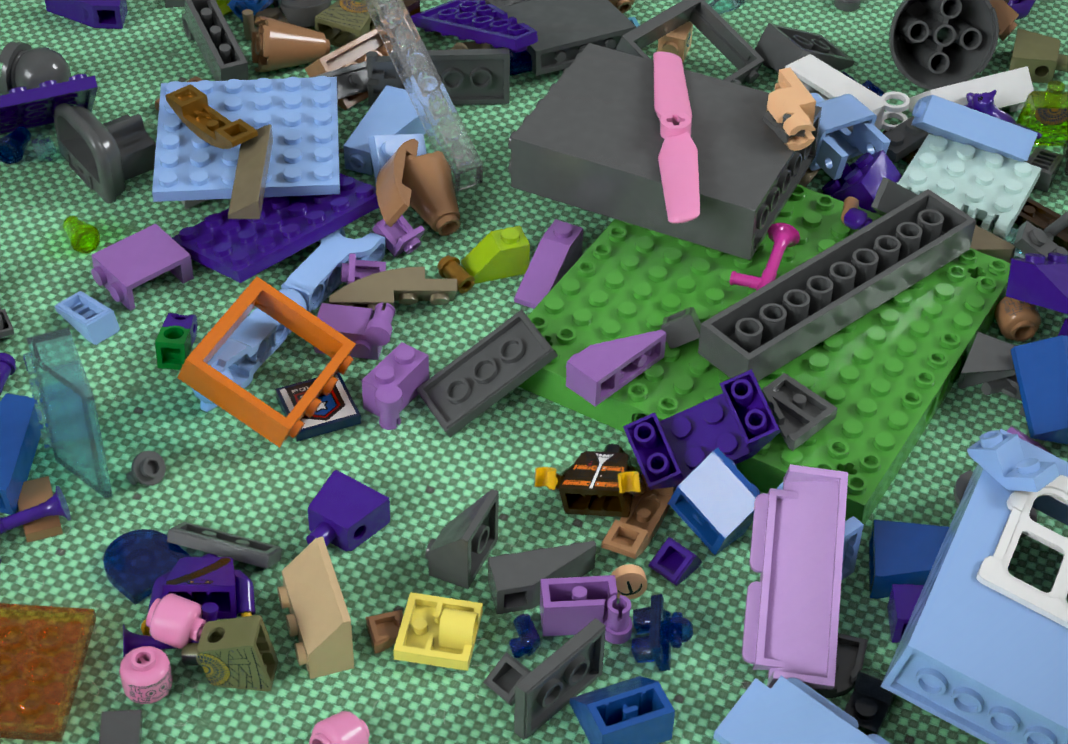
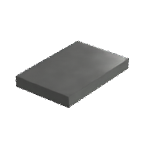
(559, 679)

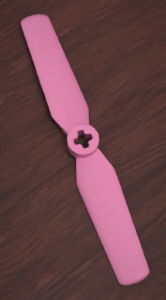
(678, 153)

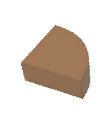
(384, 629)

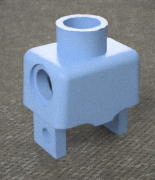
(836, 142)

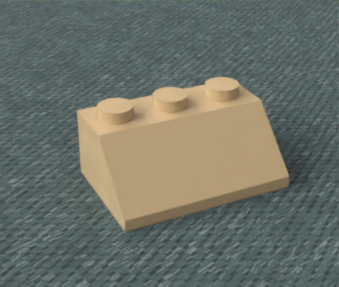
(317, 612)

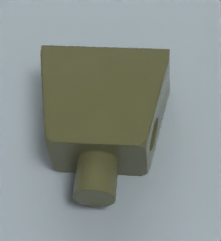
(1039, 54)

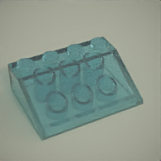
(67, 408)

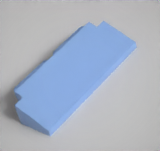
(789, 715)

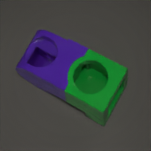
(175, 340)

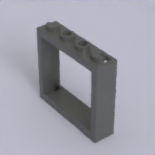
(709, 24)

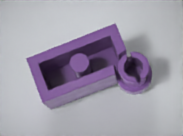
(361, 325)
(394, 384)
(576, 601)

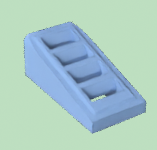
(92, 320)

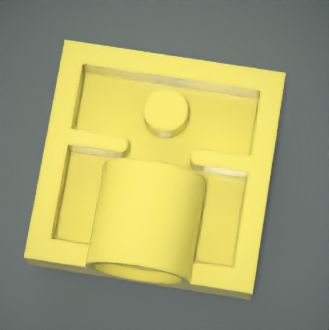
(438, 631)

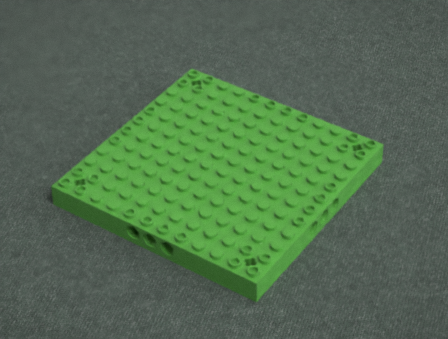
(879, 371)

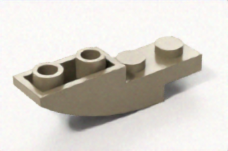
(400, 284)

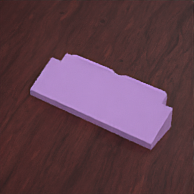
(800, 559)

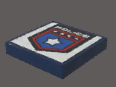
(334, 412)

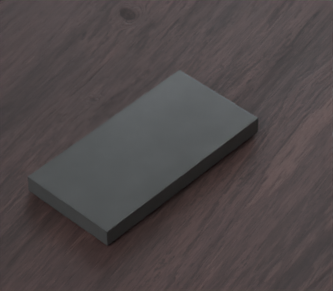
(486, 373)

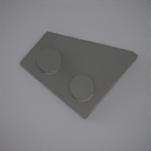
(797, 410)

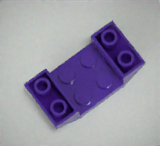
(733, 422)

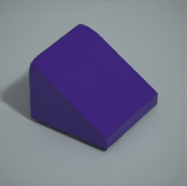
(674, 562)

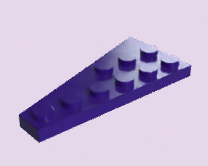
(477, 22)

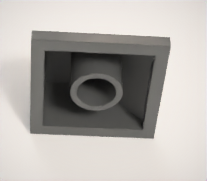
(465, 542)

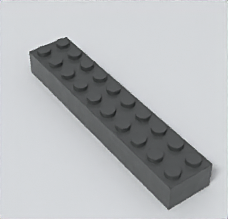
(836, 287)

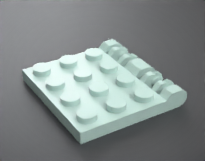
(973, 181)

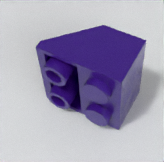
(863, 179)

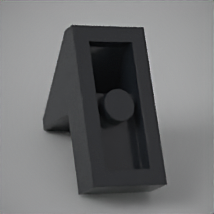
(869, 701)

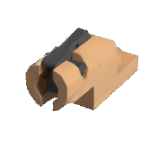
(791, 111)

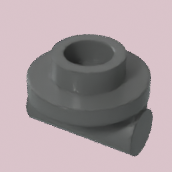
(147, 469)

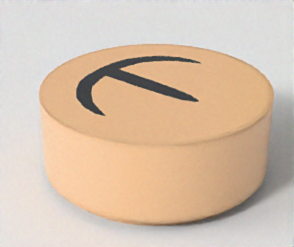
(630, 581)

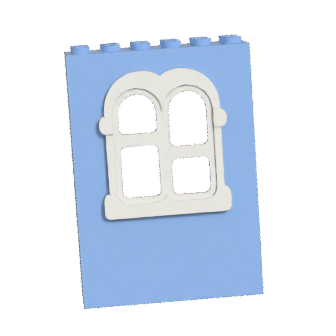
(982, 641)

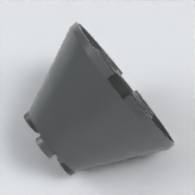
(943, 40)

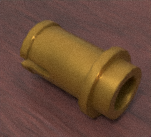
(450, 268)

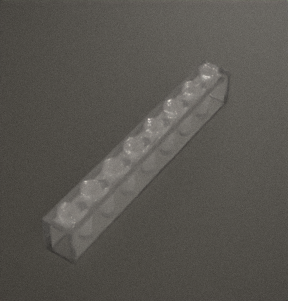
(426, 90)

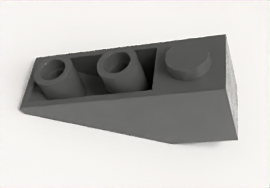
(517, 576)

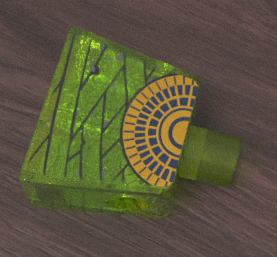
(1047, 114)

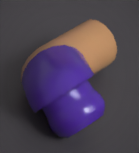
(852, 216)

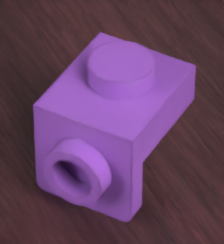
(400, 236)
(358, 269)

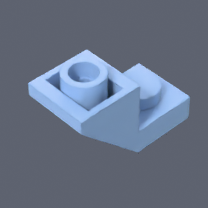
(1005, 461)

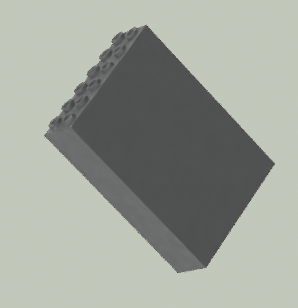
(601, 140)

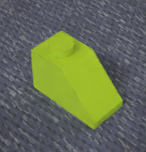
(498, 255)

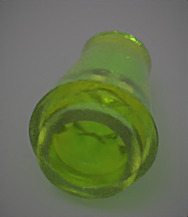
(82, 236)

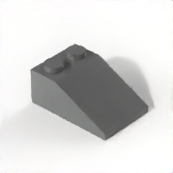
(785, 45)

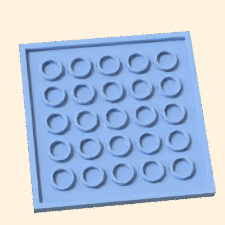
(303, 146)

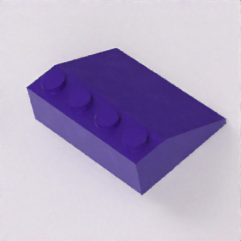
(1040, 280)

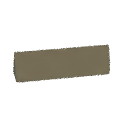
(251, 176)

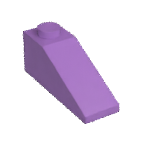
(553, 258)
(612, 364)

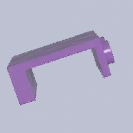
(138, 261)

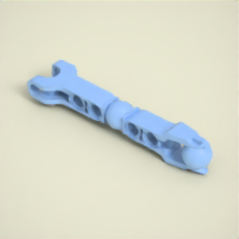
(307, 286)

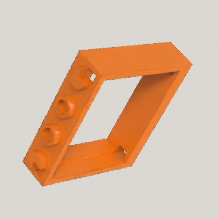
(239, 401)

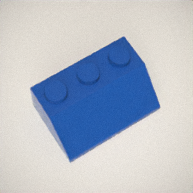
(1043, 387)

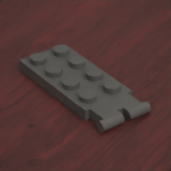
(467, 74)

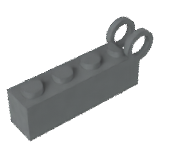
(209, 29)

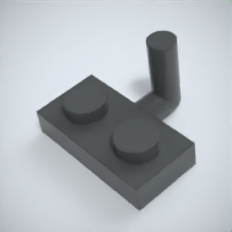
(1038, 241)

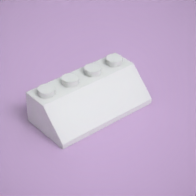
(1011, 89)

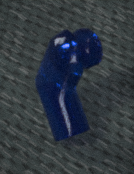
(528, 639)

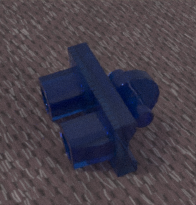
(663, 630)

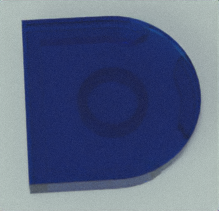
(138, 560)

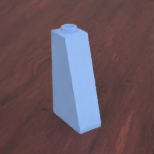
(388, 115)
(972, 128)

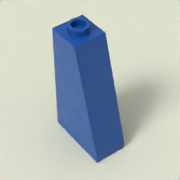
(17, 447)
(901, 554)

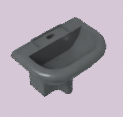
(104, 152)

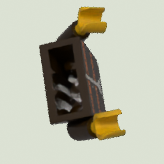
(596, 483)

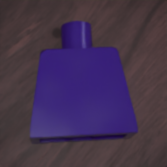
(346, 512)

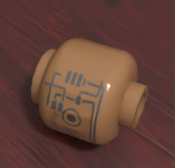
(1017, 319)

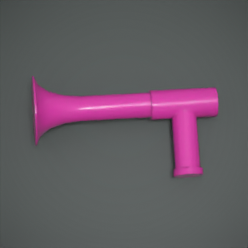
(783, 236)

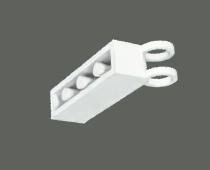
(831, 83)

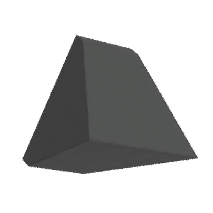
(987, 361)

